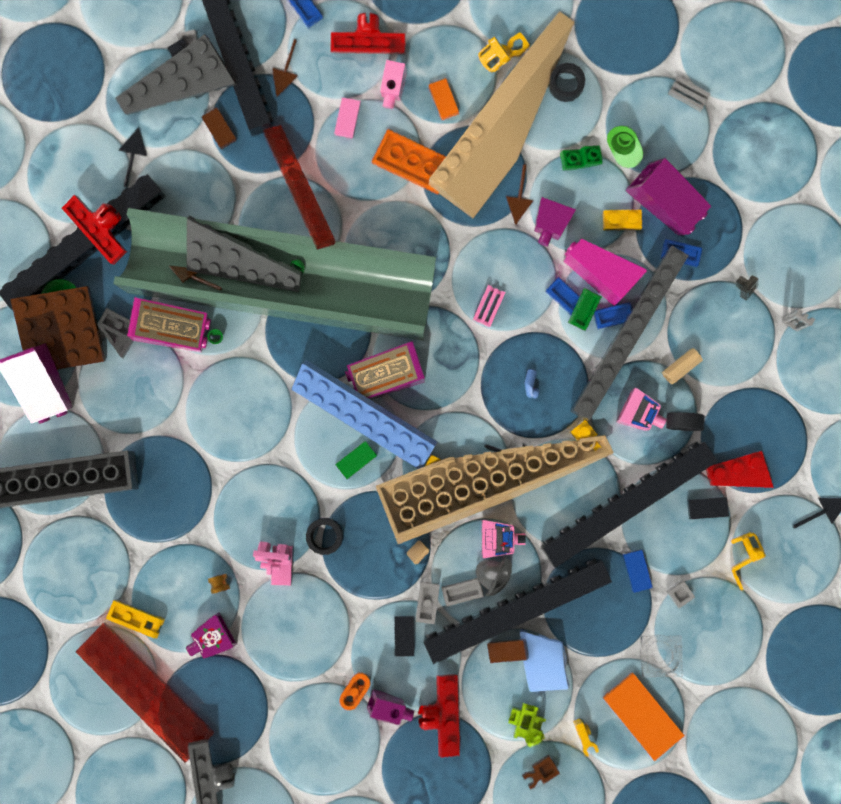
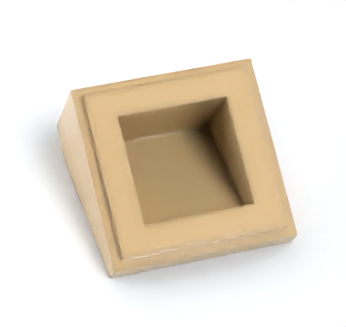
(417, 552)

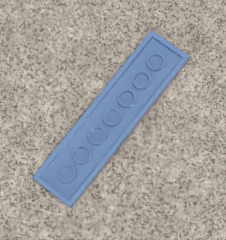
(363, 415)

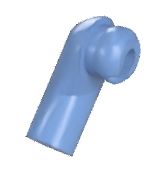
(529, 384)

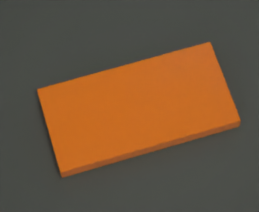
(407, 159)
(643, 716)

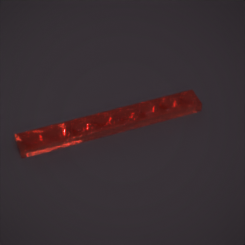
(299, 187)

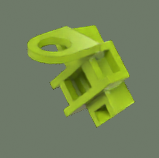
(533, 734)

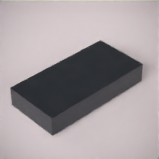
(708, 508)
(404, 635)

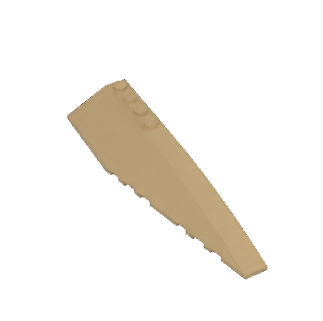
(501, 127)
(474, 483)

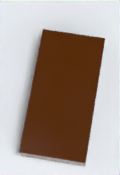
(218, 128)
(507, 651)

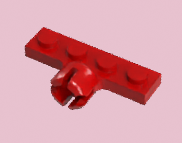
(368, 39)
(97, 227)
(444, 716)

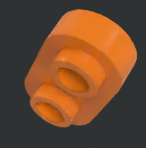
(355, 690)

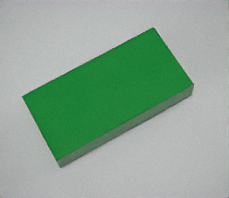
(584, 309)
(356, 460)

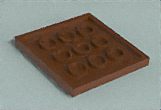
(63, 322)

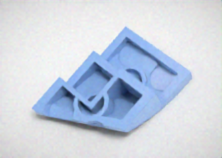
(545, 664)

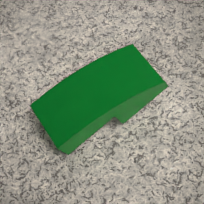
(581, 158)

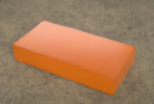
(443, 99)

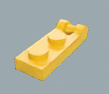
(134, 618)

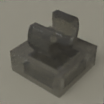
(746, 286)

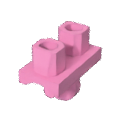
(264, 555)

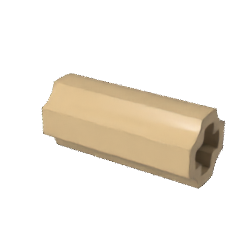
(682, 366)

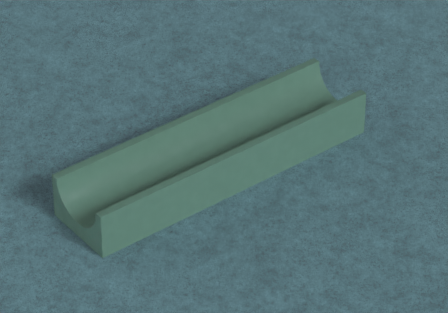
(339, 288)

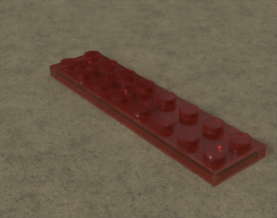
(143, 691)

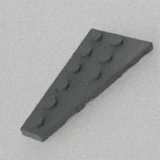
(183, 76)
(232, 259)

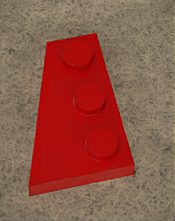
(741, 472)

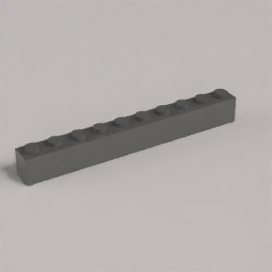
(629, 333)

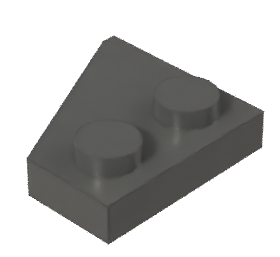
(116, 330)

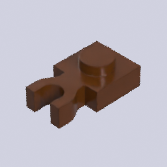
(543, 770)

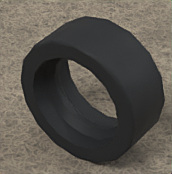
(569, 68)
(685, 421)
(310, 539)

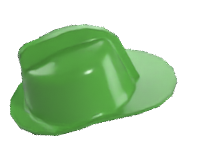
(625, 146)

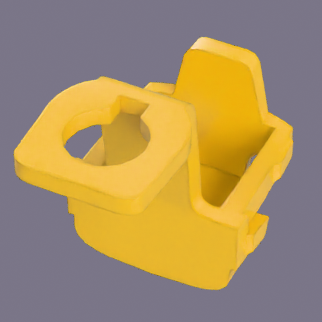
(502, 51)
(754, 553)

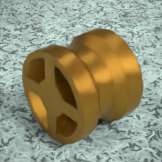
(218, 583)

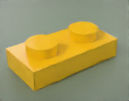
(622, 220)

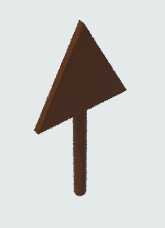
(283, 79)
(518, 205)
(183, 275)

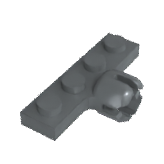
(206, 776)

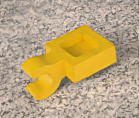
(584, 430)
(583, 732)

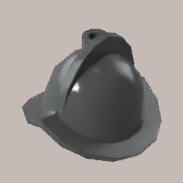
(494, 574)

